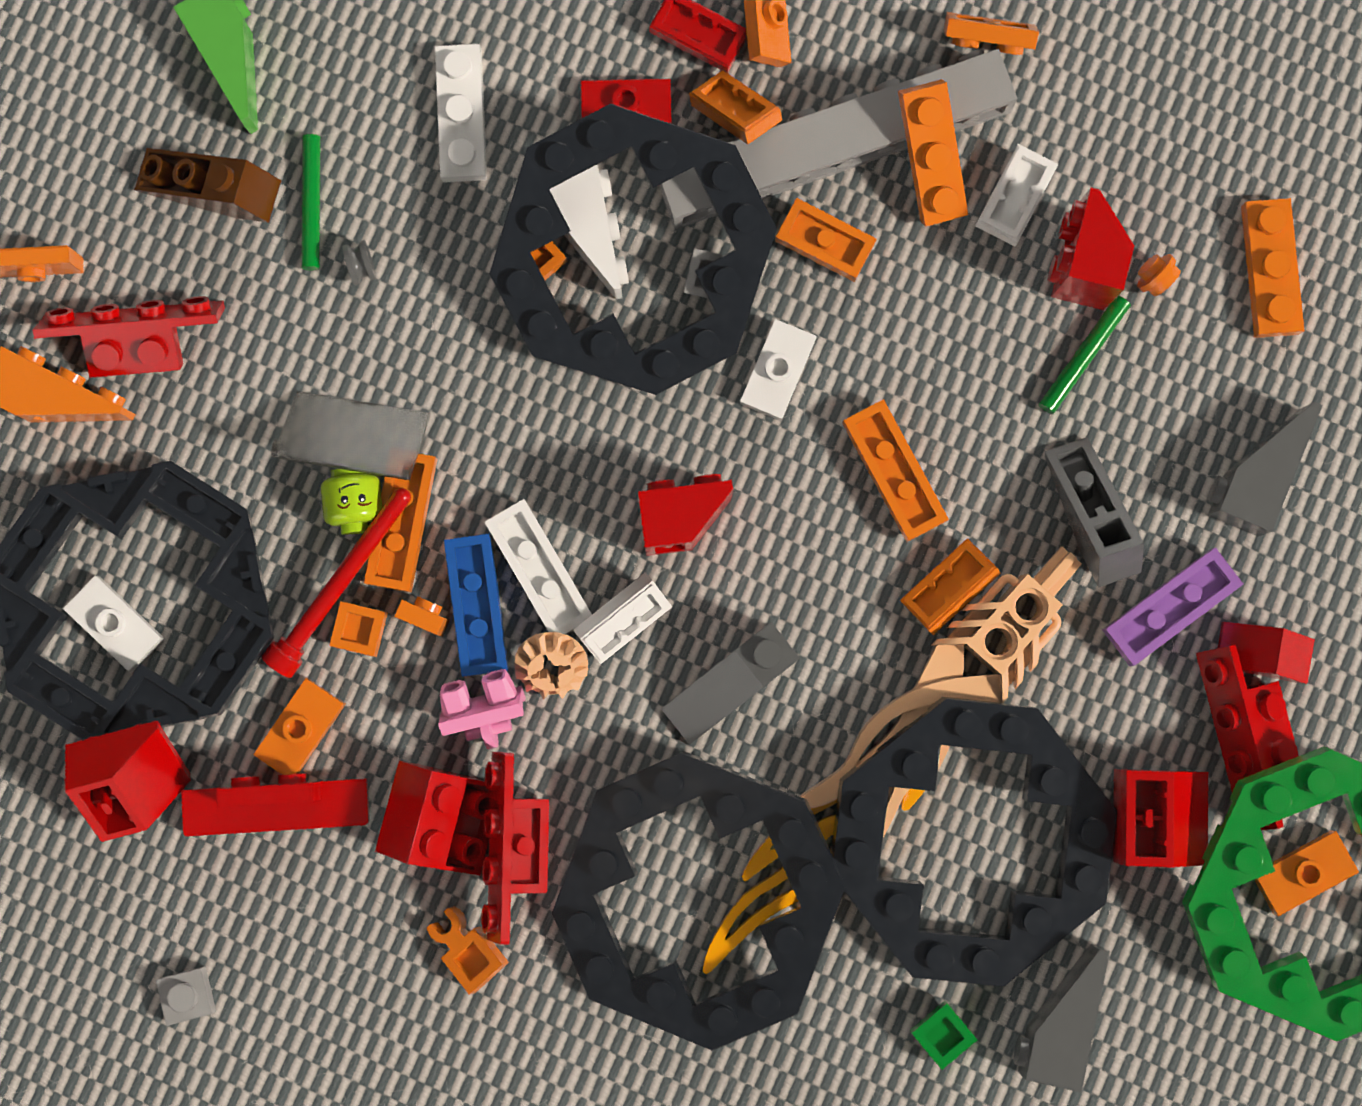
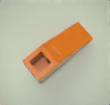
(51, 397)

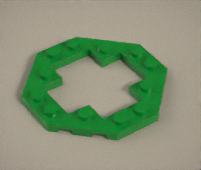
(1241, 855)

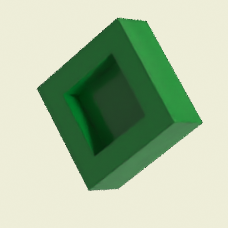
(943, 1035)

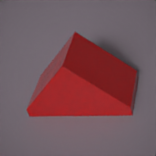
(1270, 650)

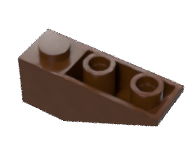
(209, 183)

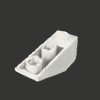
(591, 227)

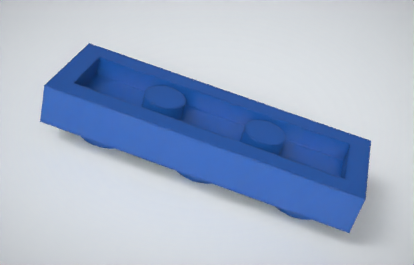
(476, 605)

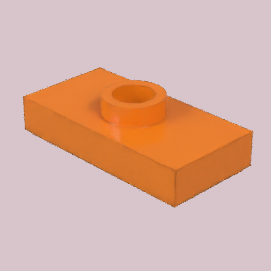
(767, 32)
(735, 107)
(34, 263)
(950, 586)
(299, 728)
(1306, 873)

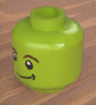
(350, 500)

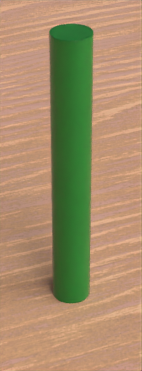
(310, 202)
(1084, 355)

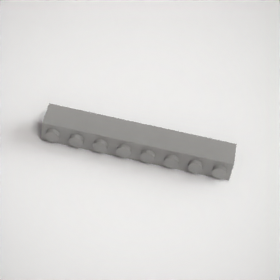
(849, 133)

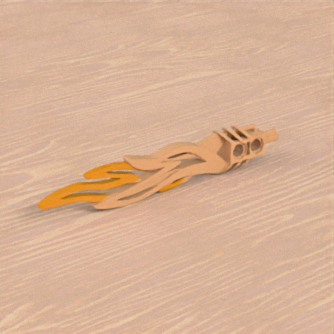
(939, 678)

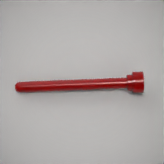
(287, 652)

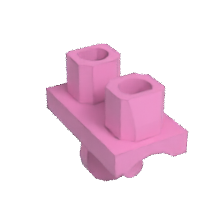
(481, 715)

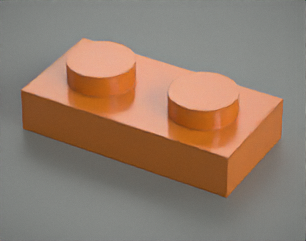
(1008, 35)
(825, 239)

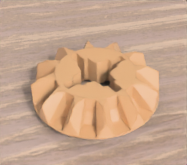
(562, 652)

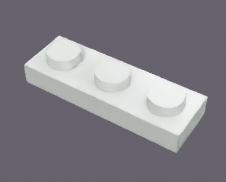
(460, 113)
(538, 568)

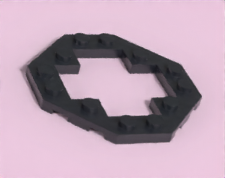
(663, 154)
(114, 504)
(1034, 919)
(662, 994)

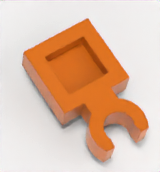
(471, 955)

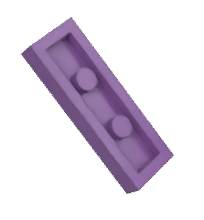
(1172, 607)

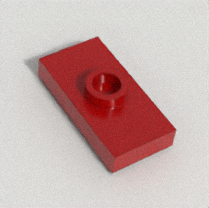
(699, 32)
(642, 96)

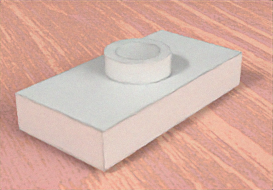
(1016, 195)
(778, 370)
(622, 618)
(113, 623)

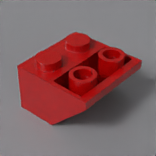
(1094, 254)
(681, 515)
(124, 779)
(1160, 817)
(435, 819)

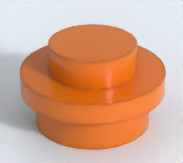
(1158, 274)

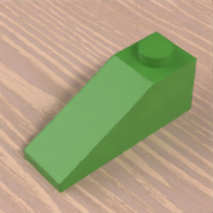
(227, 49)

